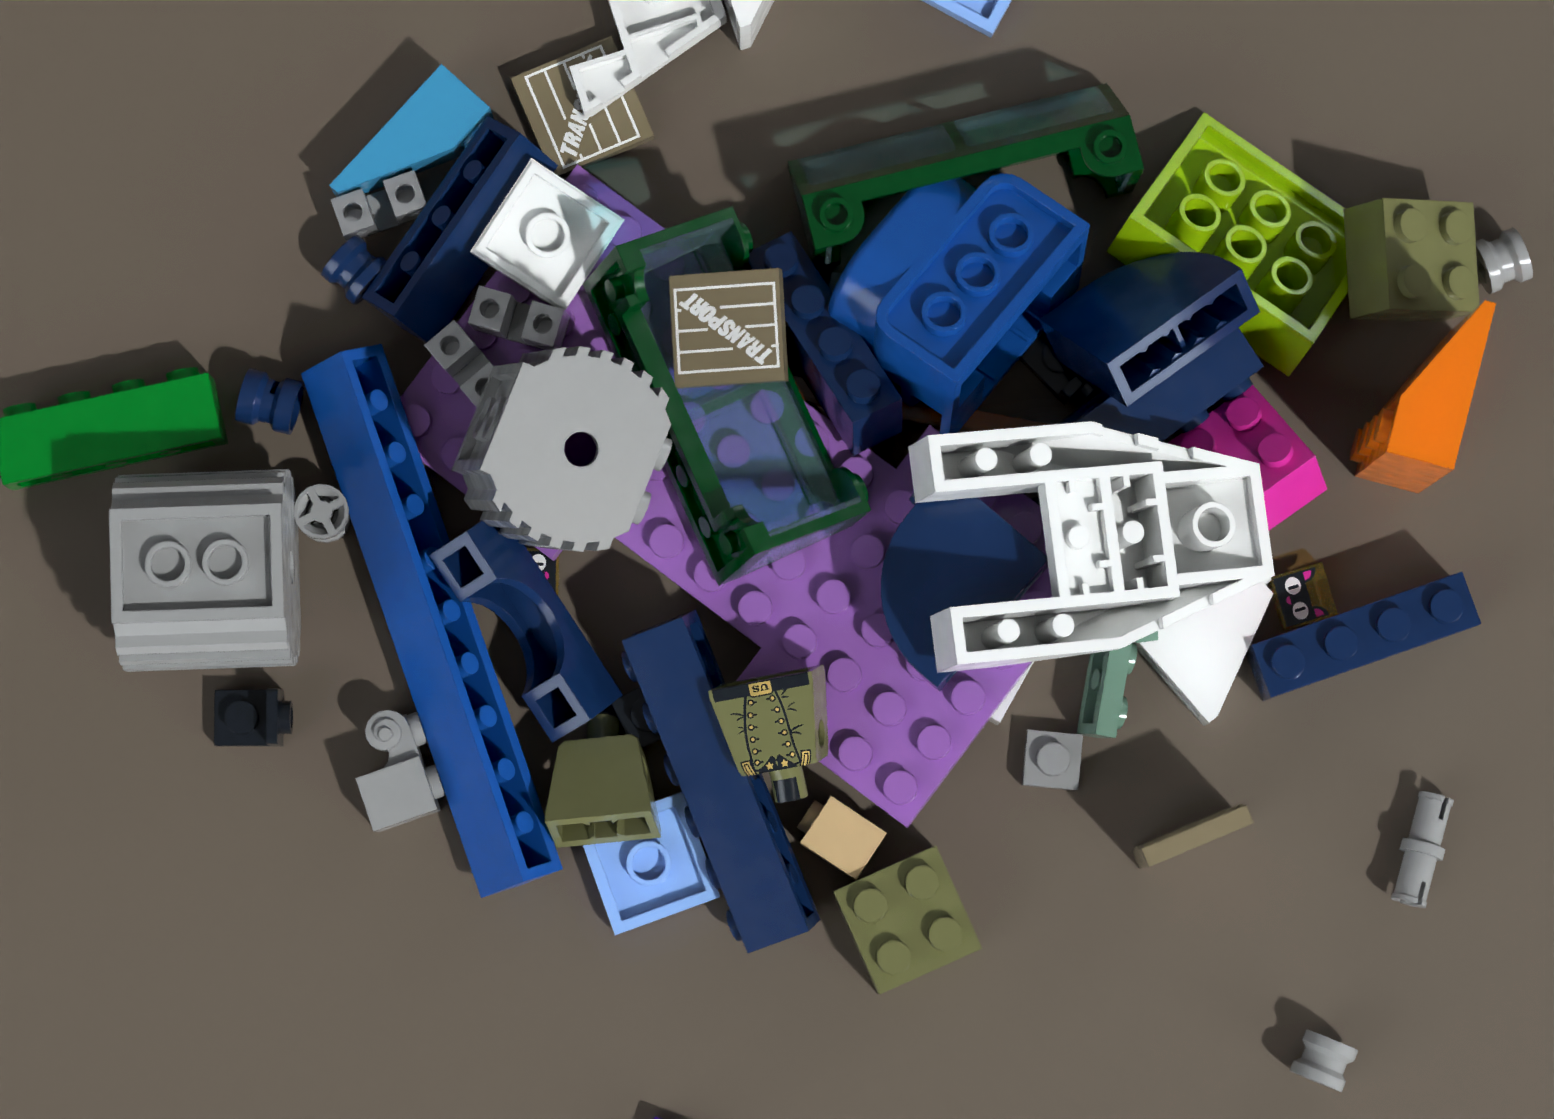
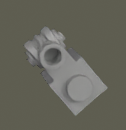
(405, 785)

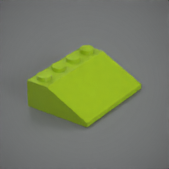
(1251, 210)

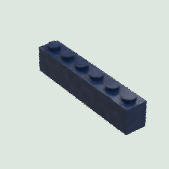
(728, 811)

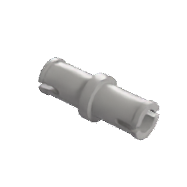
(1422, 849)

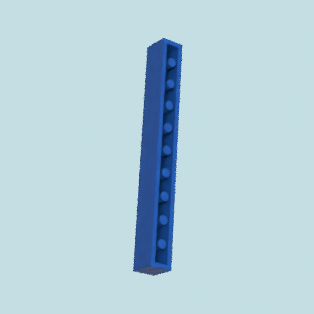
(430, 628)

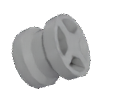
(1503, 261)
(317, 505)
(1323, 1060)

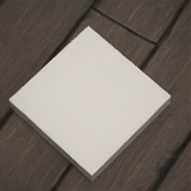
(547, 235)

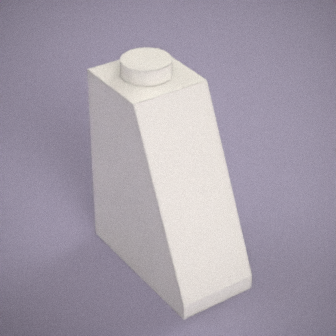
(1207, 648)

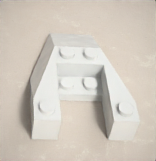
(1129, 536)

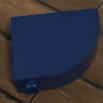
(1148, 320)
(950, 558)

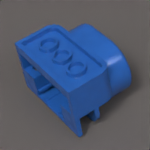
(958, 287)

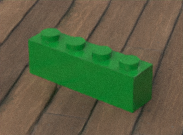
(110, 430)

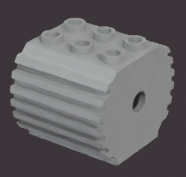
(518, 439)
(205, 570)

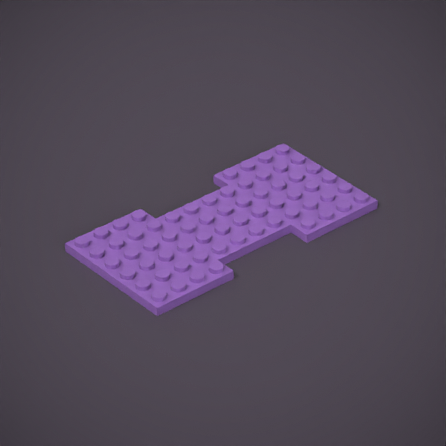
(815, 607)

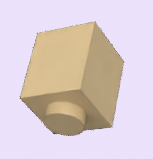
(840, 836)

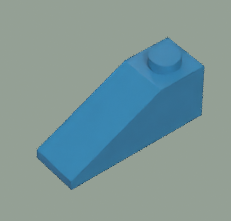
(420, 136)

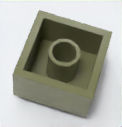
(1411, 260)
(907, 920)

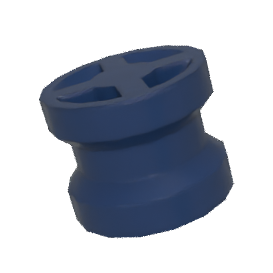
(353, 268)

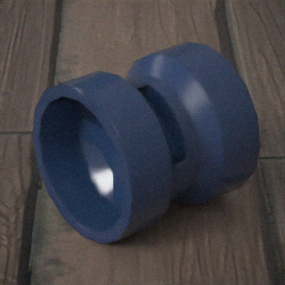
(269, 401)

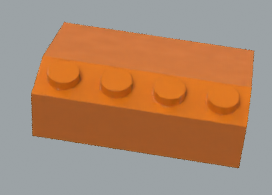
(1423, 423)

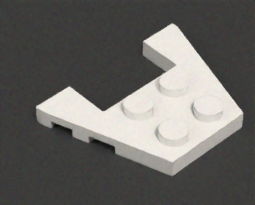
(651, 38)

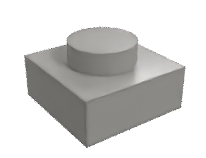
(1052, 760)

